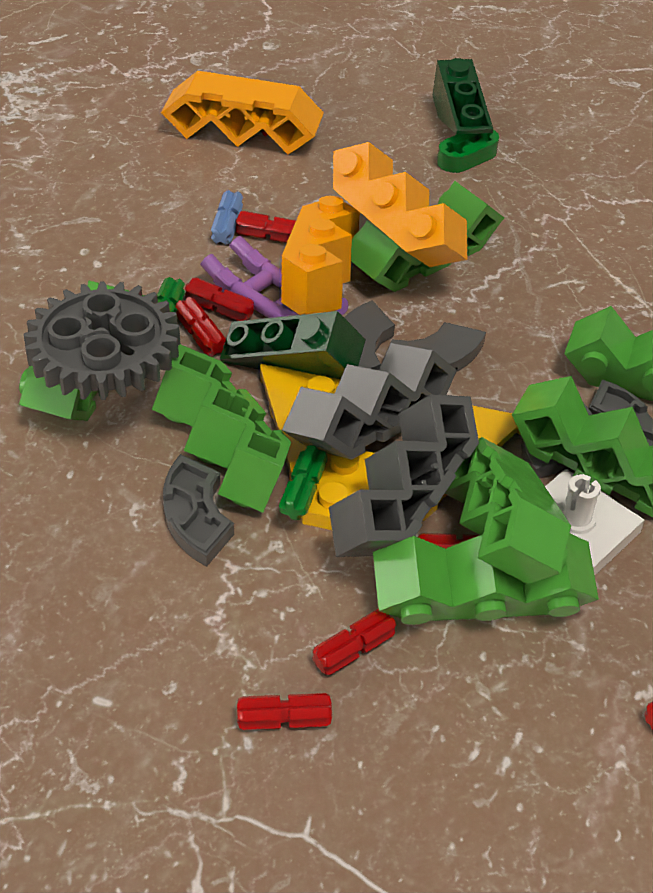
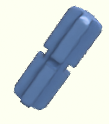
(225, 219)

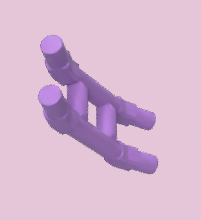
(264, 273)

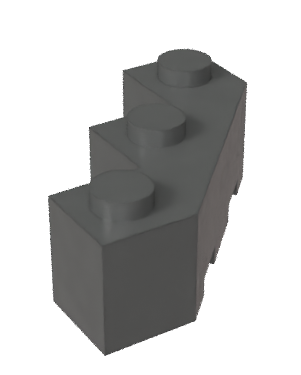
(367, 401)
(406, 476)

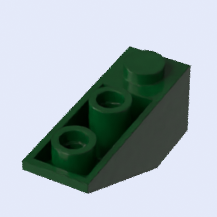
(460, 97)
(302, 343)

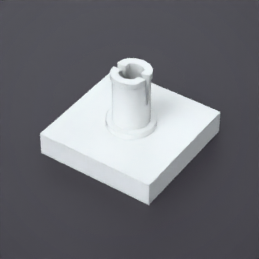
(594, 516)

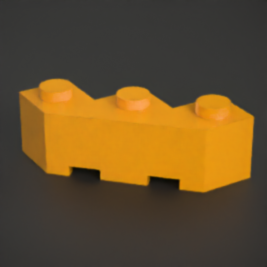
(243, 108)
(399, 206)
(319, 256)

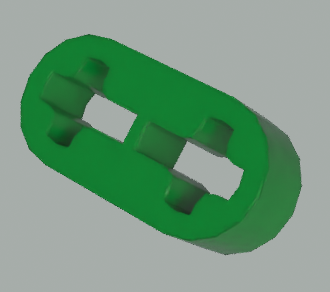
(466, 151)

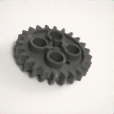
(102, 340)

